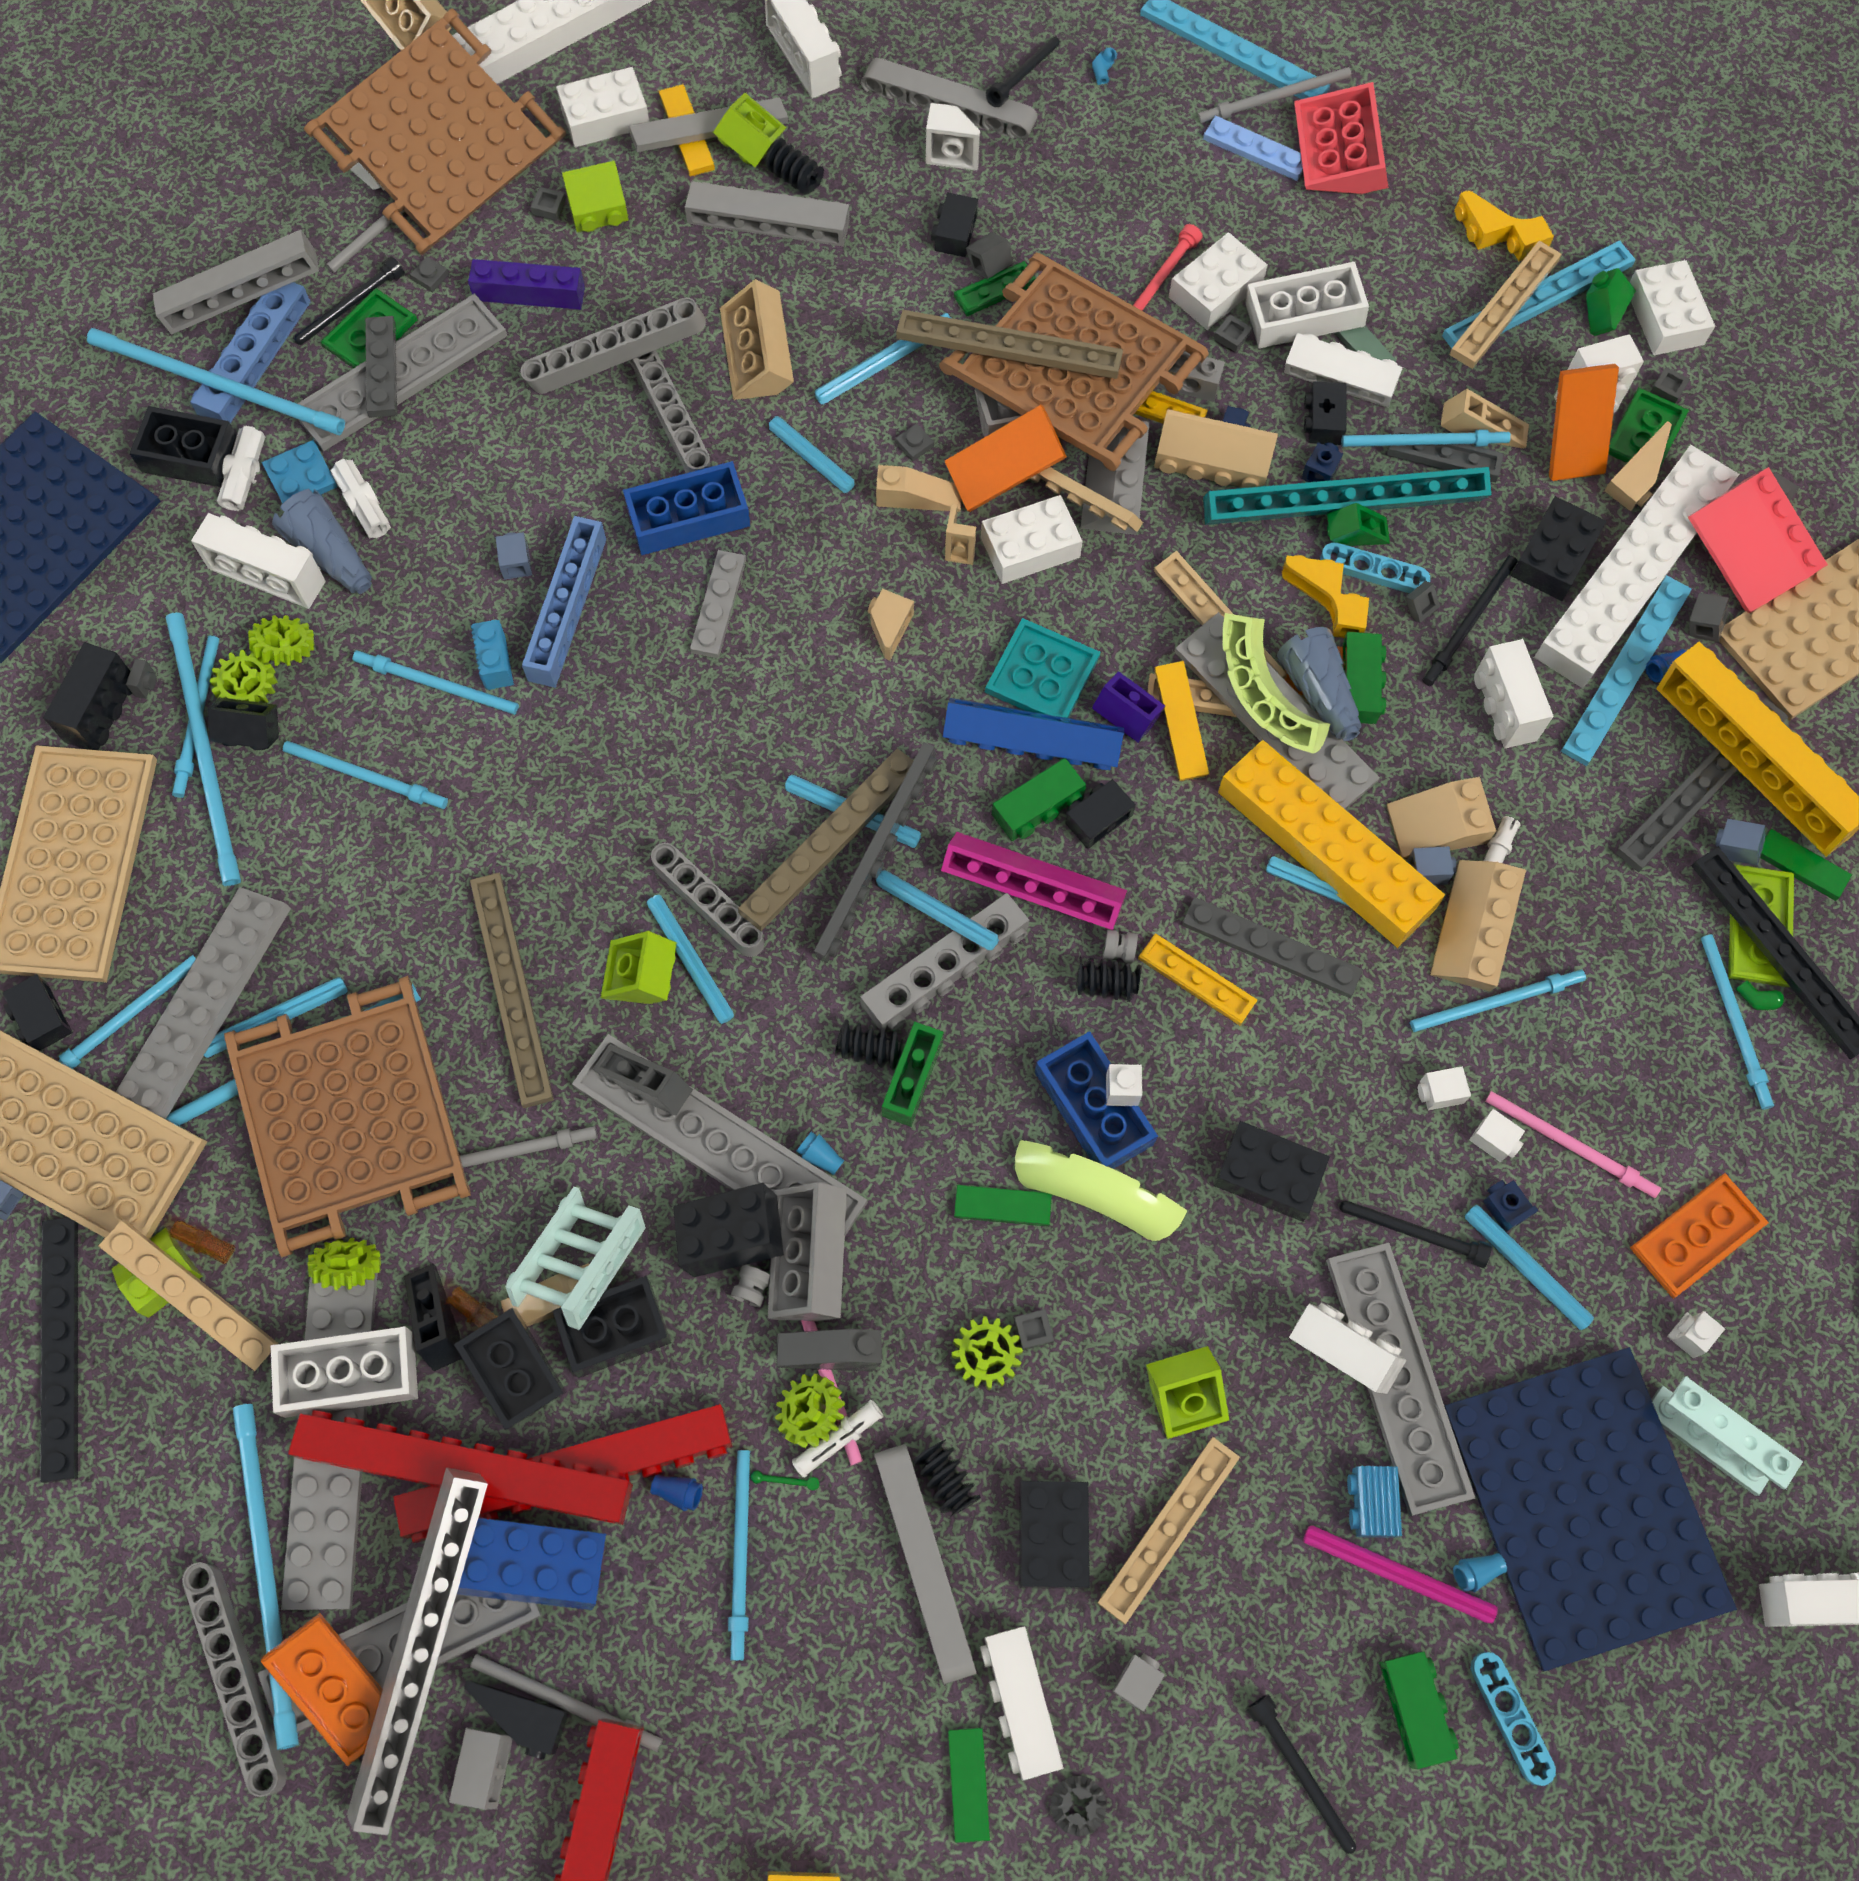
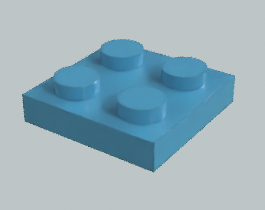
(299, 470)

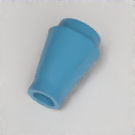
(820, 1153)
(1476, 1572)

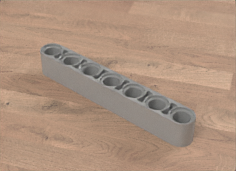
(922, 89)
(613, 345)
(659, 389)
(925, 1564)
(247, 1689)

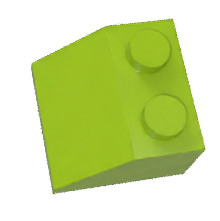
(748, 130)
(595, 196)
(639, 968)
(141, 1296)
(1188, 1392)

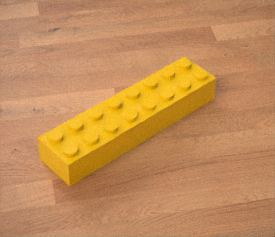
(1762, 748)
(1330, 843)

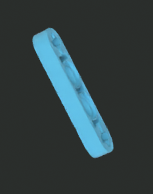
(1376, 564)
(1516, 1715)

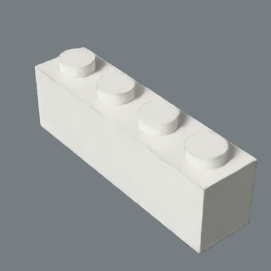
(1331, 362)
(1022, 1702)

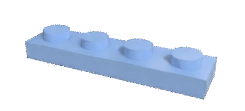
(1254, 147)

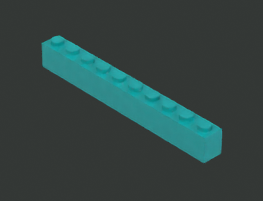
(1332, 495)

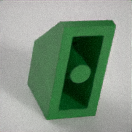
(1608, 300)
(1357, 526)

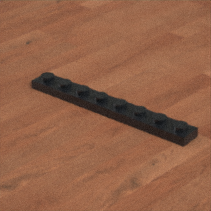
(1781, 949)
(59, 1351)

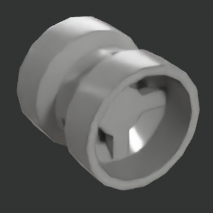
(1120, 946)
(751, 1285)

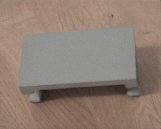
(481, 1769)

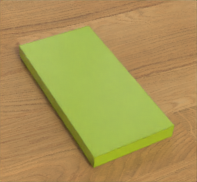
(1745, 958)

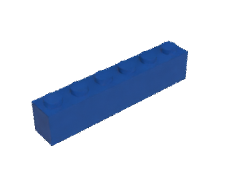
(1033, 733)

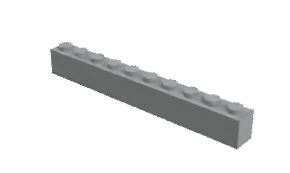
(416, 1652)

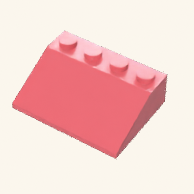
(1342, 141)
(1757, 540)

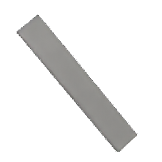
(690, 127)

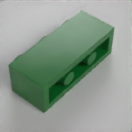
(1363, 667)
(1038, 800)
(912, 1074)
(1419, 1710)

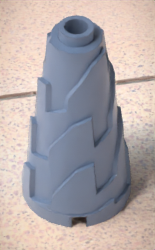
(311, 524)
(1318, 672)

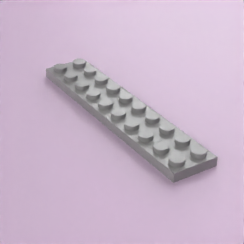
(710, 1137)
(325, 1496)

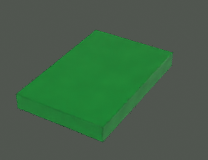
(349, 336)
(1641, 422)

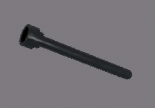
(999, 92)
(390, 270)
(1476, 1252)
(1265, 1714)

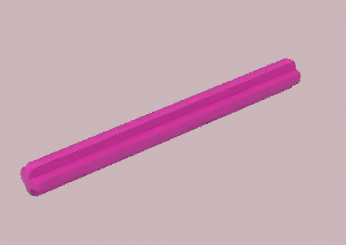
(1400, 1574)

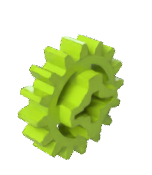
(281, 640)
(238, 671)
(344, 1264)
(1002, 1357)
(810, 1410)

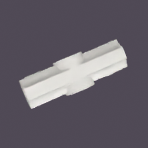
(240, 468)
(360, 498)

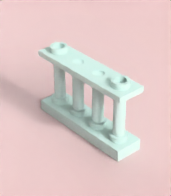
(593, 1278)
(1724, 1437)

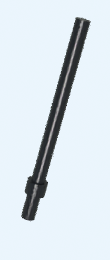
(1444, 658)

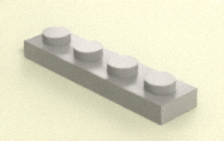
(718, 604)

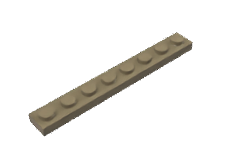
(1009, 344)
(826, 842)
(511, 991)

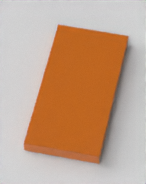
(1583, 421)
(1005, 458)
(1699, 1235)
(327, 1685)

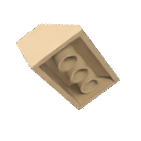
(405, 18)
(756, 342)
(1214, 450)
(1478, 923)

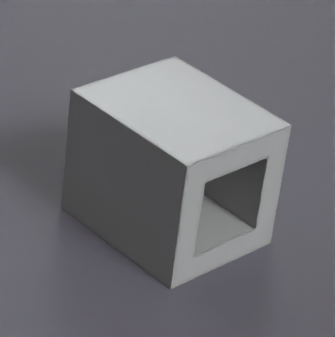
(1139, 1681)

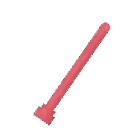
(1188, 239)

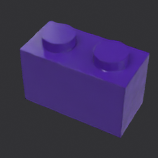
(1128, 706)

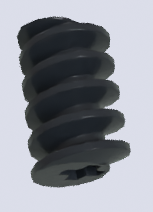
(794, 167)
(1108, 979)
(869, 1045)
(946, 1479)

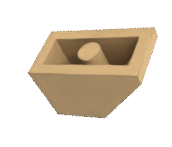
(890, 619)

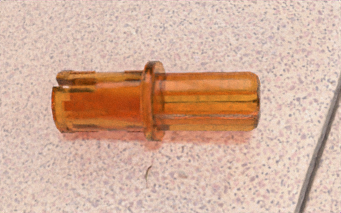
(202, 1241)
(470, 1307)

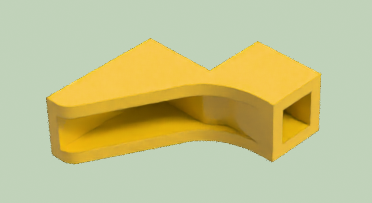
(1489, 226)
(1323, 583)

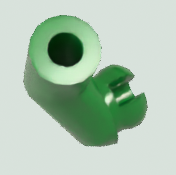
(1760, 999)

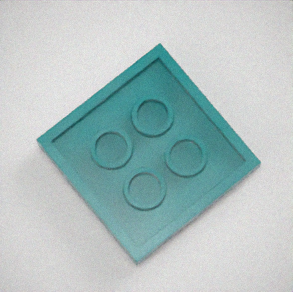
(1042, 671)

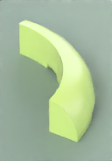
(1258, 690)
(1098, 1189)

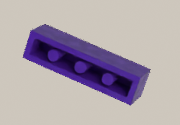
(527, 284)

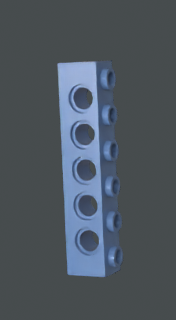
(252, 349)
(564, 602)

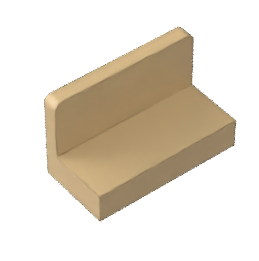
(959, 540)

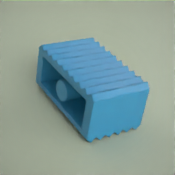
(492, 654)
(1375, 1501)

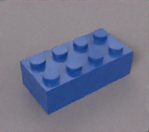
(687, 508)
(1077, 1086)
(533, 1564)

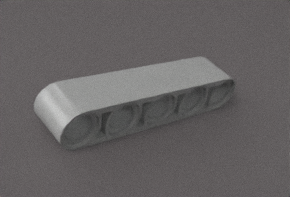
(703, 887)

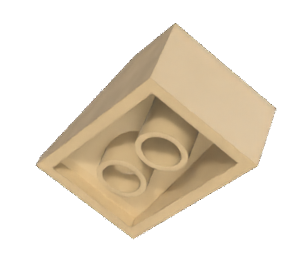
(1443, 817)

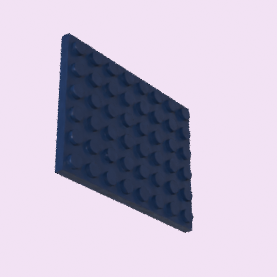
(57, 522)
(1588, 1509)

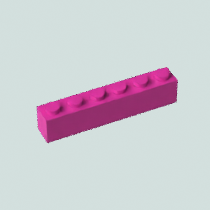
(1034, 880)

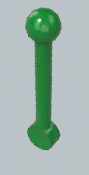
(812, 1483)

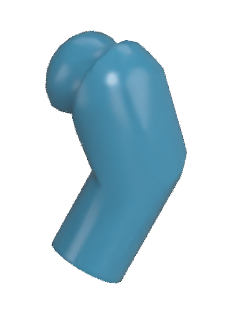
(1102, 64)

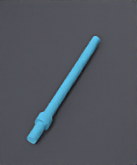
(1479, 438)
(384, 665)
(184, 766)
(415, 793)
(1552, 984)
(72, 1057)
(1756, 1076)
(738, 1622)

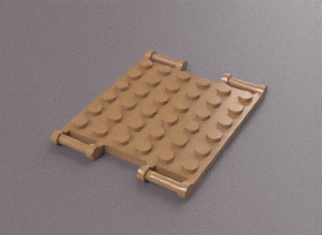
(435, 131)
(1081, 406)
(345, 1115)

